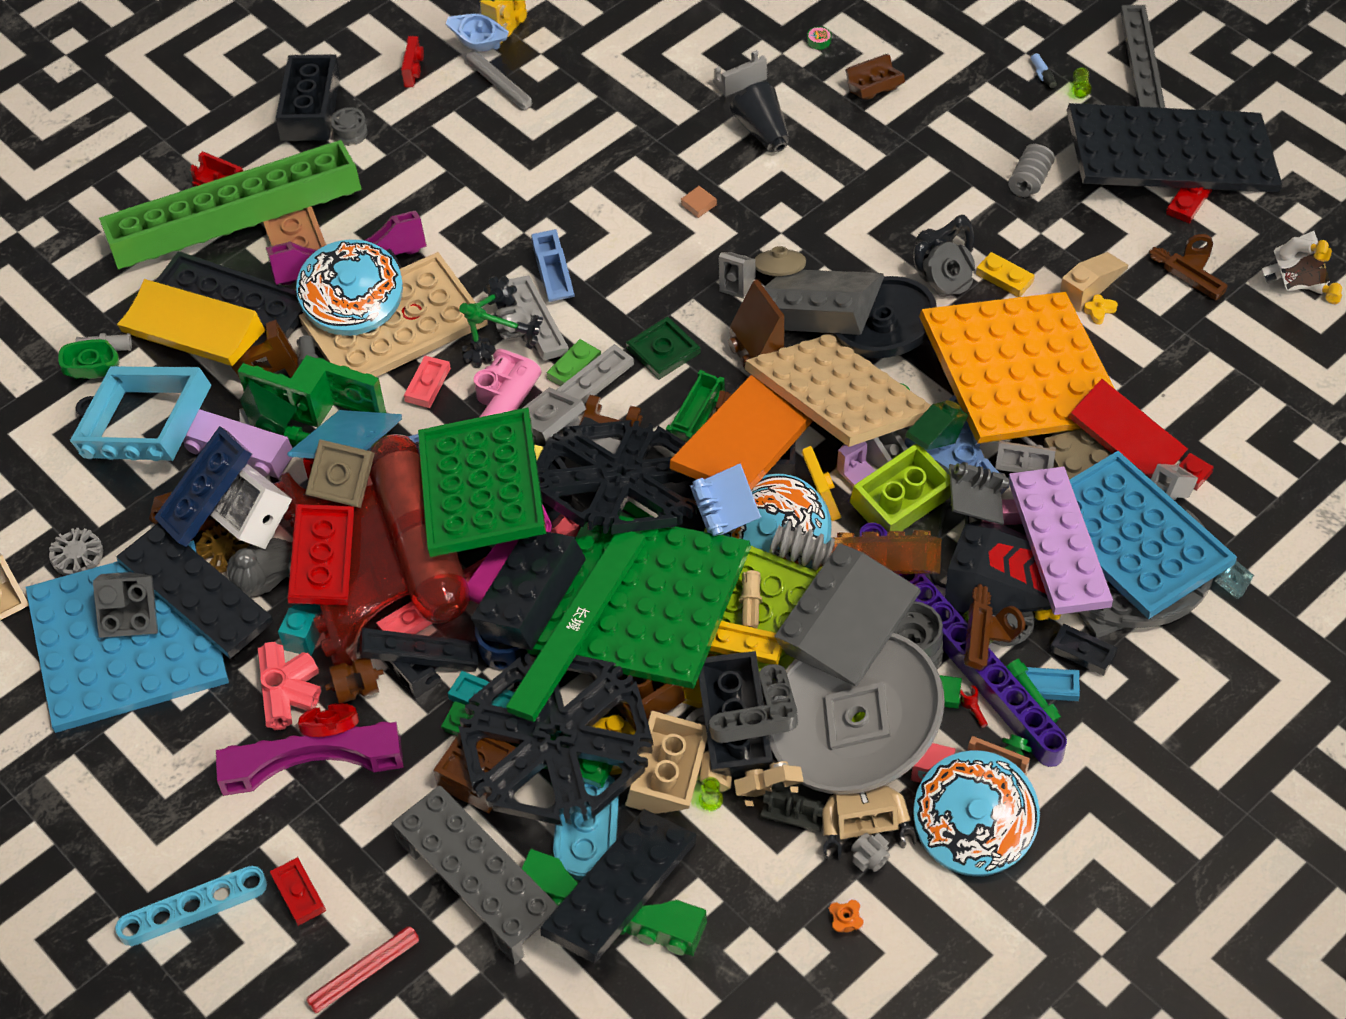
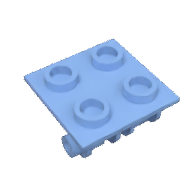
(725, 500)

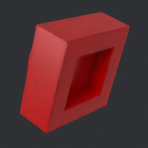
(1198, 468)

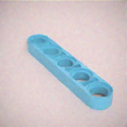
(175, 906)

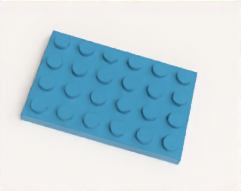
(1144, 537)

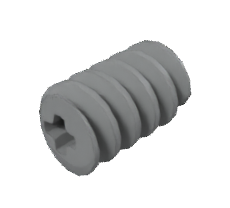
(1031, 170)
(802, 545)

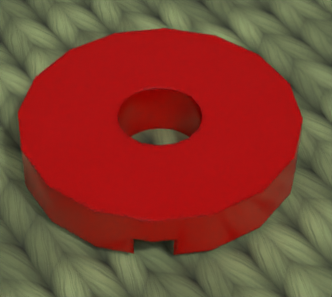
(328, 722)

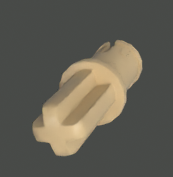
(750, 598)

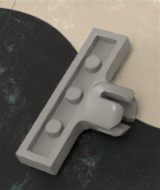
(529, 303)

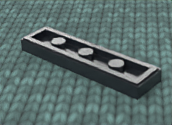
(418, 649)

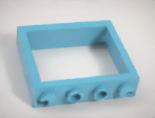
(118, 380)

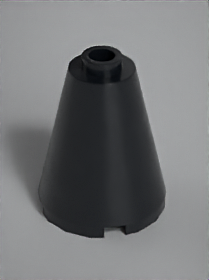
(762, 115)

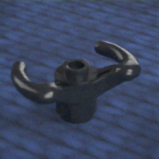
(931, 238)

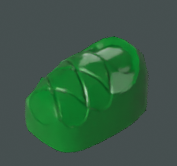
(87, 358)

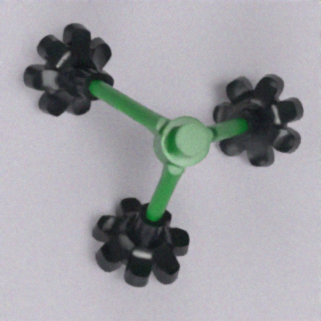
(498, 293)

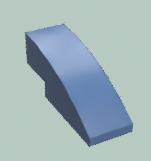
(552, 265)

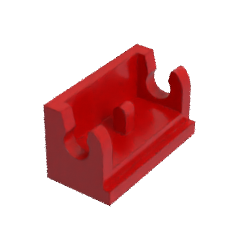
(211, 169)

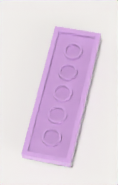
(1060, 541)

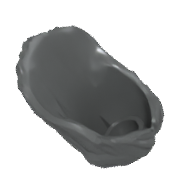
(260, 569)

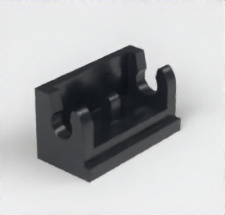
(414, 677)

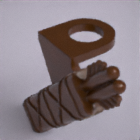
(1191, 266)
(986, 627)

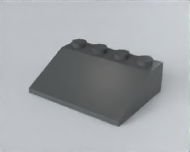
(825, 300)
(846, 615)

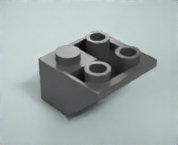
(125, 604)

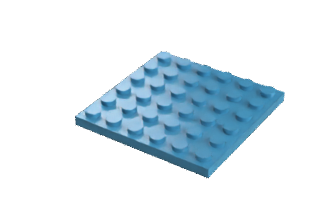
(109, 676)

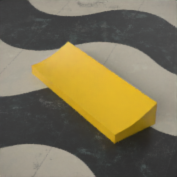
(191, 322)

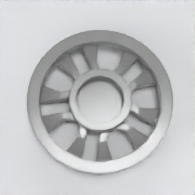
(75, 551)

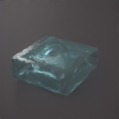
(1235, 580)

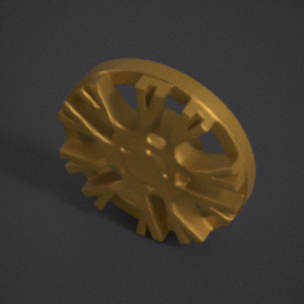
(221, 547)

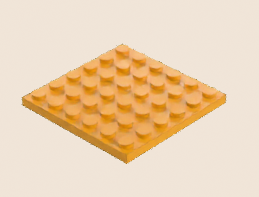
(1015, 363)

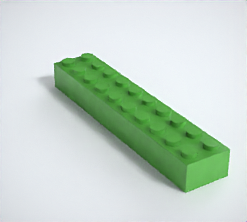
(230, 204)

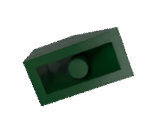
(266, 409)
(938, 425)

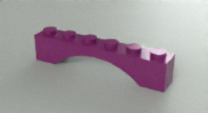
(399, 233)
(248, 766)

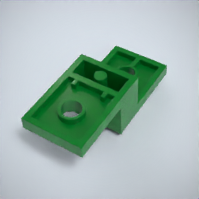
(318, 387)

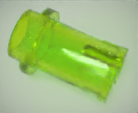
(1081, 86)
(710, 796)

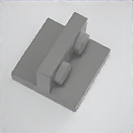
(552, 413)

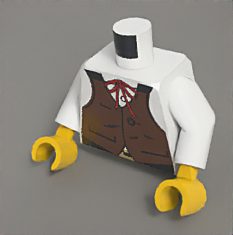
(1303, 267)

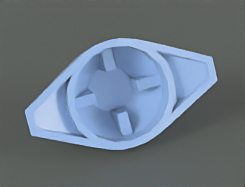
(477, 31)

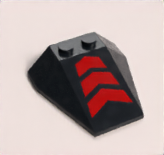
(1002, 562)

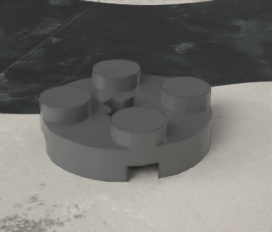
(937, 272)

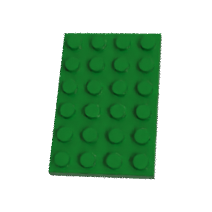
(480, 482)

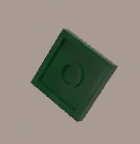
(663, 347)

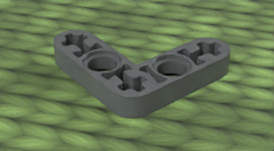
(781, 712)

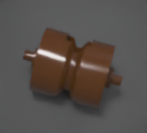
(354, 679)

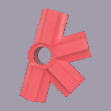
(291, 683)

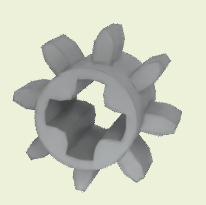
(870, 852)

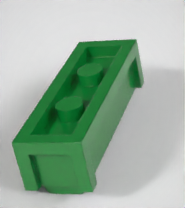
(697, 406)

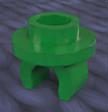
(1016, 744)

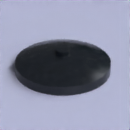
(893, 320)

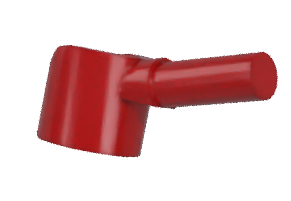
(971, 702)

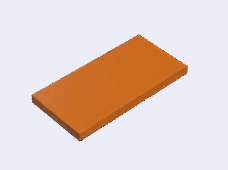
(746, 430)

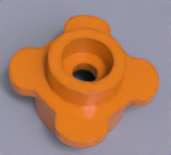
(844, 924)

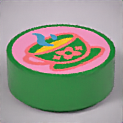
(819, 38)

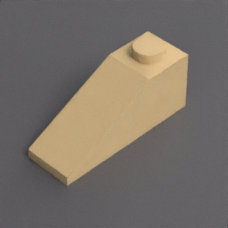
(1091, 278)

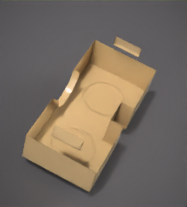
(760, 781)

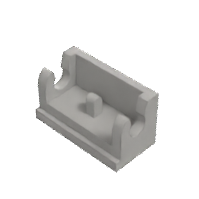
(741, 76)
(1023, 458)

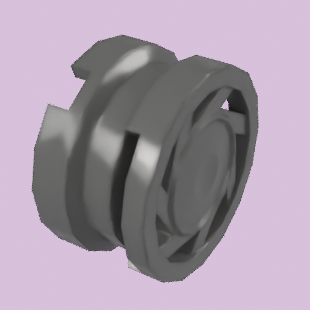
(349, 126)

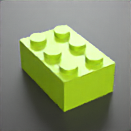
(902, 490)

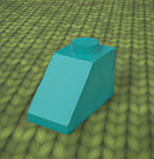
(298, 628)

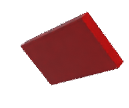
(1126, 429)
(321, 555)

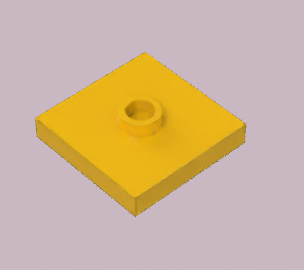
(822, 482)

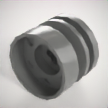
(925, 629)

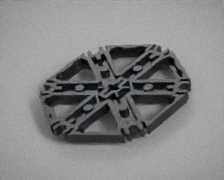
(602, 471)
(560, 755)

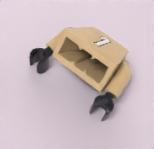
(865, 813)

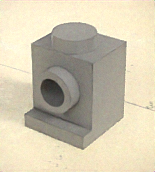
(1174, 480)

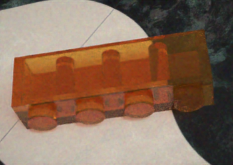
(898, 551)

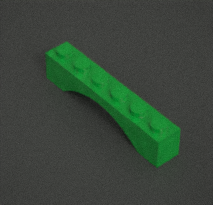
(667, 924)

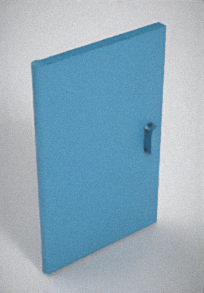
(349, 429)

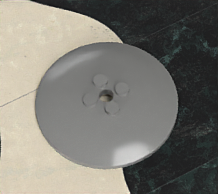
(900, 723)

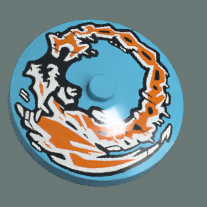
(349, 287)
(782, 500)
(976, 813)

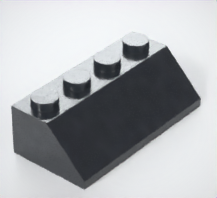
(730, 685)

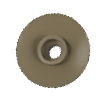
(780, 262)

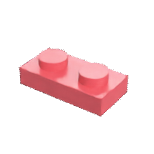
(427, 381)

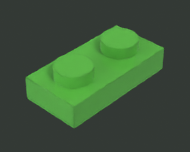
(572, 362)

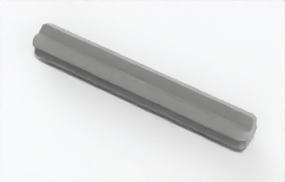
(499, 80)

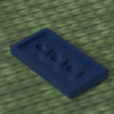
(203, 486)

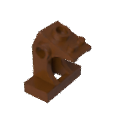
(276, 350)

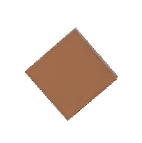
(698, 201)

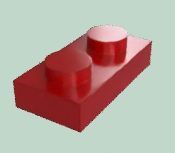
(411, 66)
(1187, 203)
(298, 891)

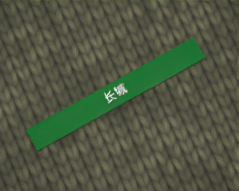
(575, 625)

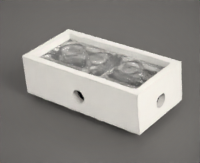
(252, 508)

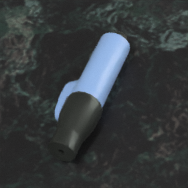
(1043, 71)

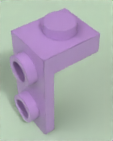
(853, 463)

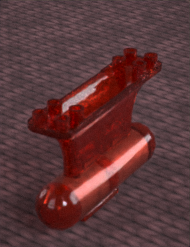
(387, 551)

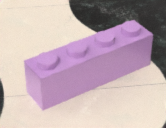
(267, 448)

